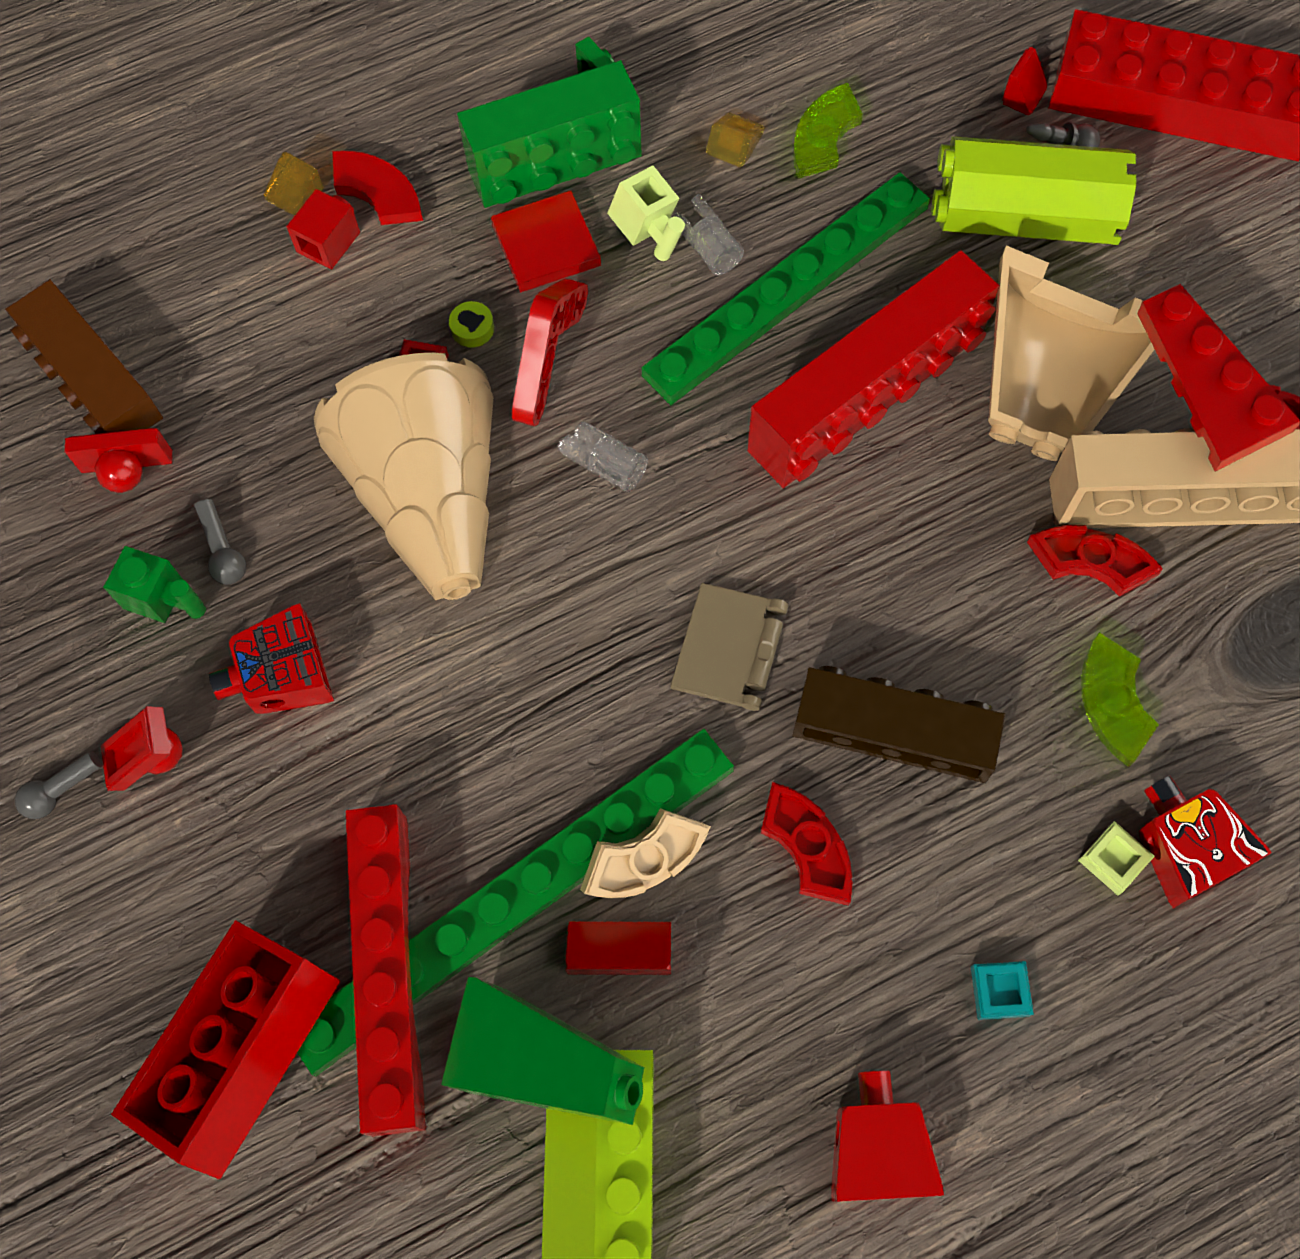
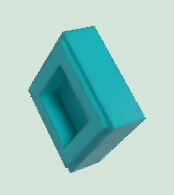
(1001, 990)

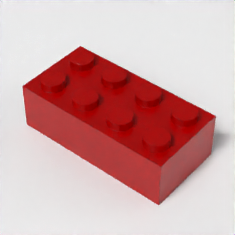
(225, 1050)

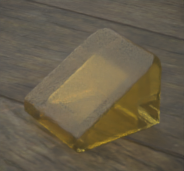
(733, 139)
(292, 183)

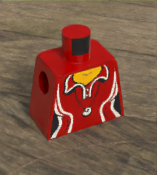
(1196, 841)

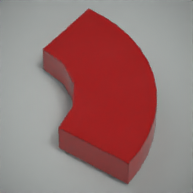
(378, 184)
(1094, 554)
(812, 842)

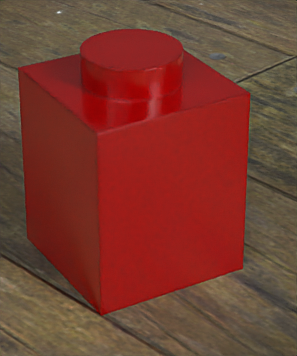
(324, 228)

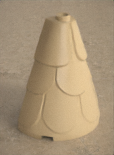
(418, 456)

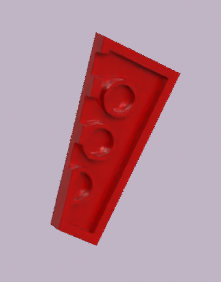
(1222, 389)

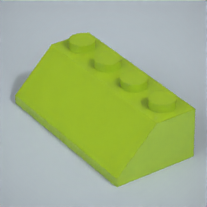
(600, 1181)

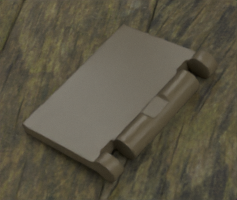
(729, 646)

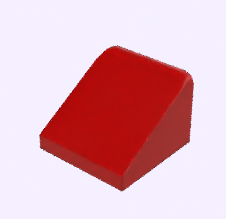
(1025, 83)

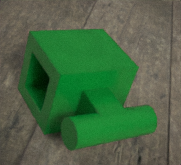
(151, 586)

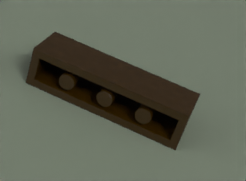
(899, 724)

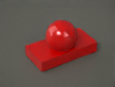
(118, 456)
(140, 748)

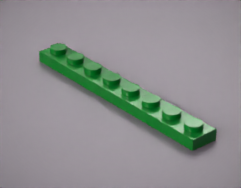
(784, 288)

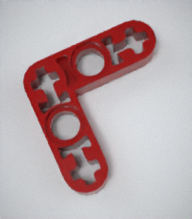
(549, 316)

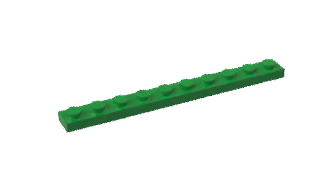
(528, 887)

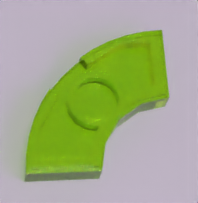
(822, 128)
(1112, 700)

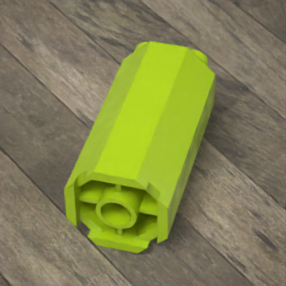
(1034, 190)

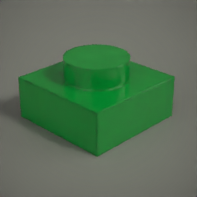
(590, 55)

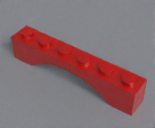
(383, 1003)

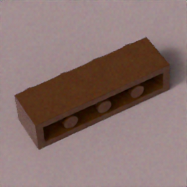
(81, 361)

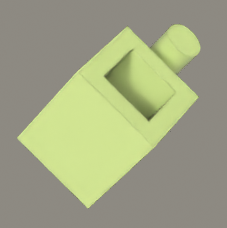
(644, 209)

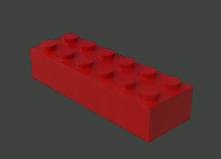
(1180, 84)
(871, 370)

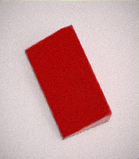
(618, 948)

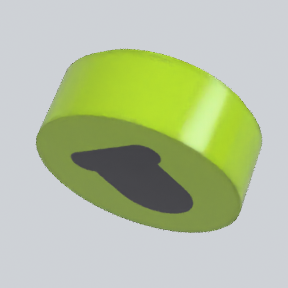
(471, 324)

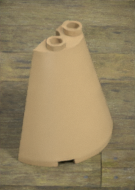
(1056, 357)

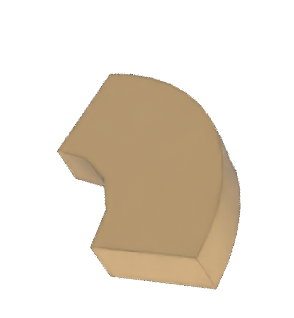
(646, 860)

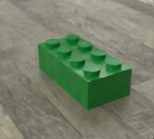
(552, 133)

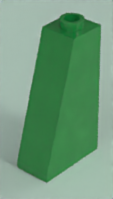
(534, 1059)

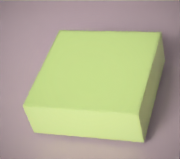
(1116, 858)

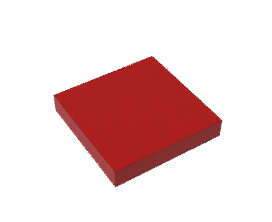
(545, 241)

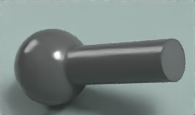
(225, 563)
(38, 797)

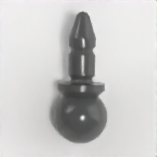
(1068, 134)

